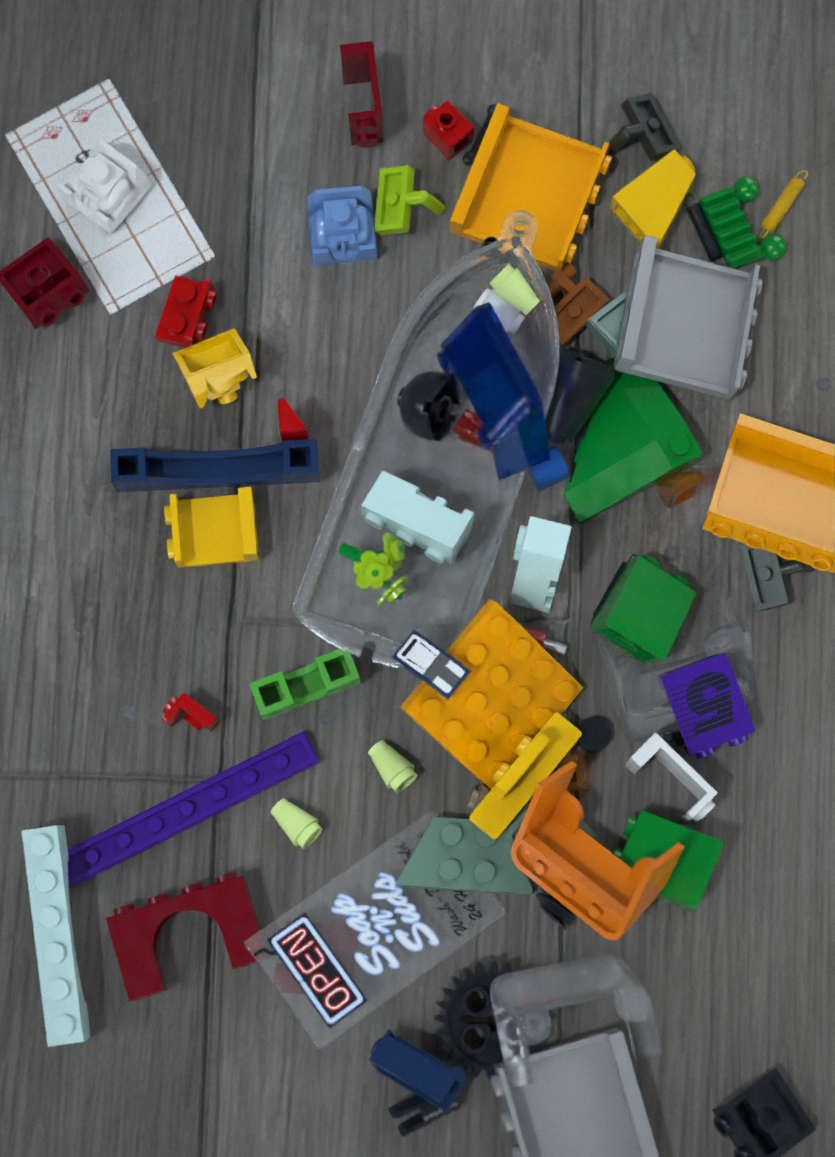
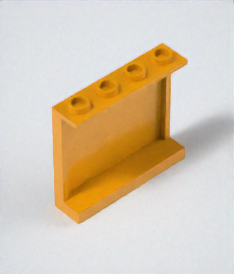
(534, 173)
(777, 493)

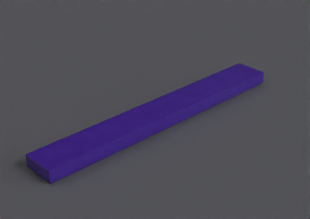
(189, 808)

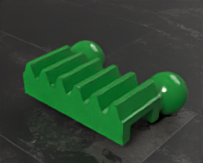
(731, 229)

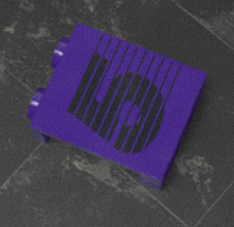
(707, 705)

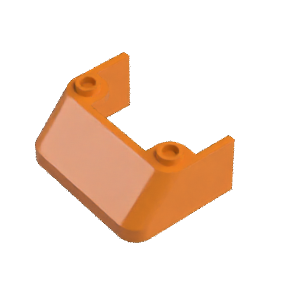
(580, 869)

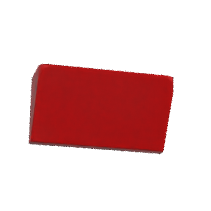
(289, 424)

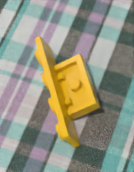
(519, 781)

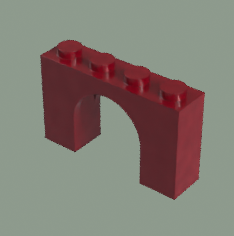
(137, 930)

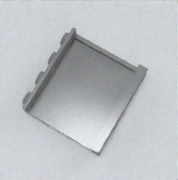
(687, 321)
(580, 1102)

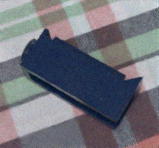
(417, 1071)

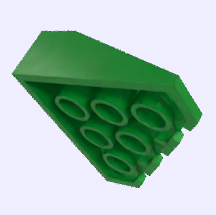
(628, 446)

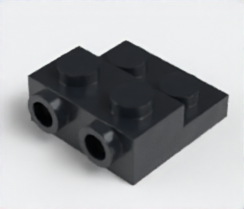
(763, 1118)

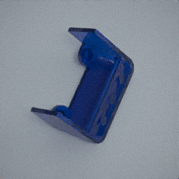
(499, 391)

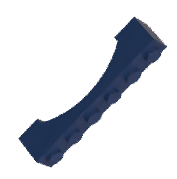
(168, 470)

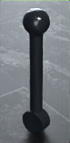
(469, 157)

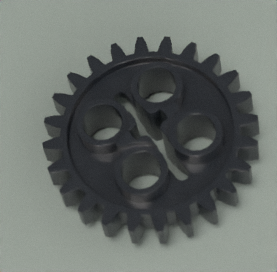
(489, 1049)

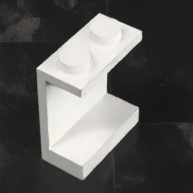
(681, 770)

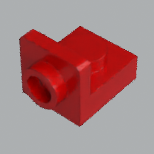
(196, 714)

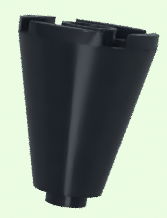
(576, 393)

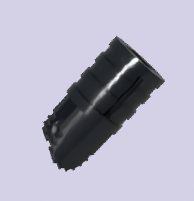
(427, 1113)

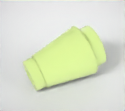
(514, 289)
(392, 766)
(296, 823)

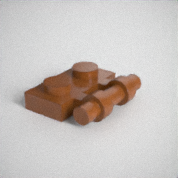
(577, 306)

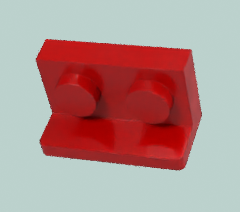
(185, 312)

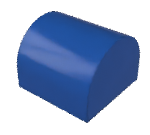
(549, 472)

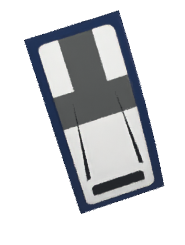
(431, 664)

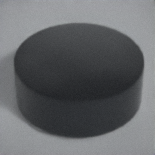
(595, 734)

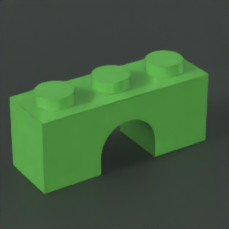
(295, 689)

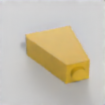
(655, 197)

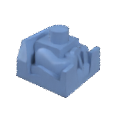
(341, 225)

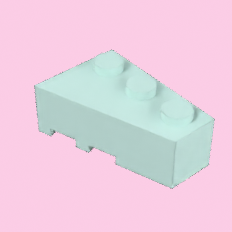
(417, 518)
(540, 557)

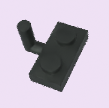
(646, 124)
(768, 577)

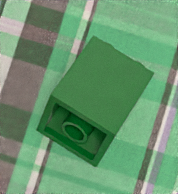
(644, 610)
(653, 837)

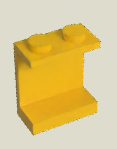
(212, 529)

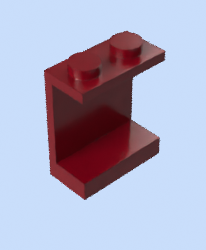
(360, 67)

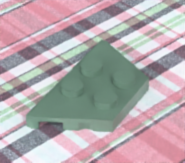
(462, 858)

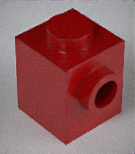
(447, 129)

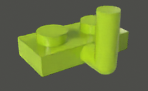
(396, 198)

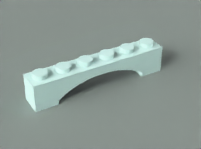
(51, 916)

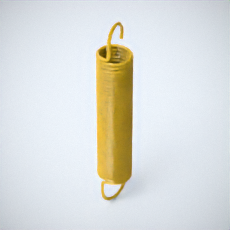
(783, 204)

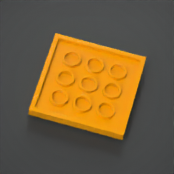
(501, 701)

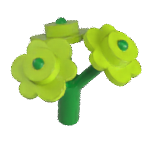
(373, 567)

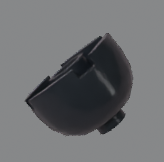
(428, 404)

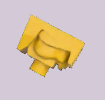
(216, 367)

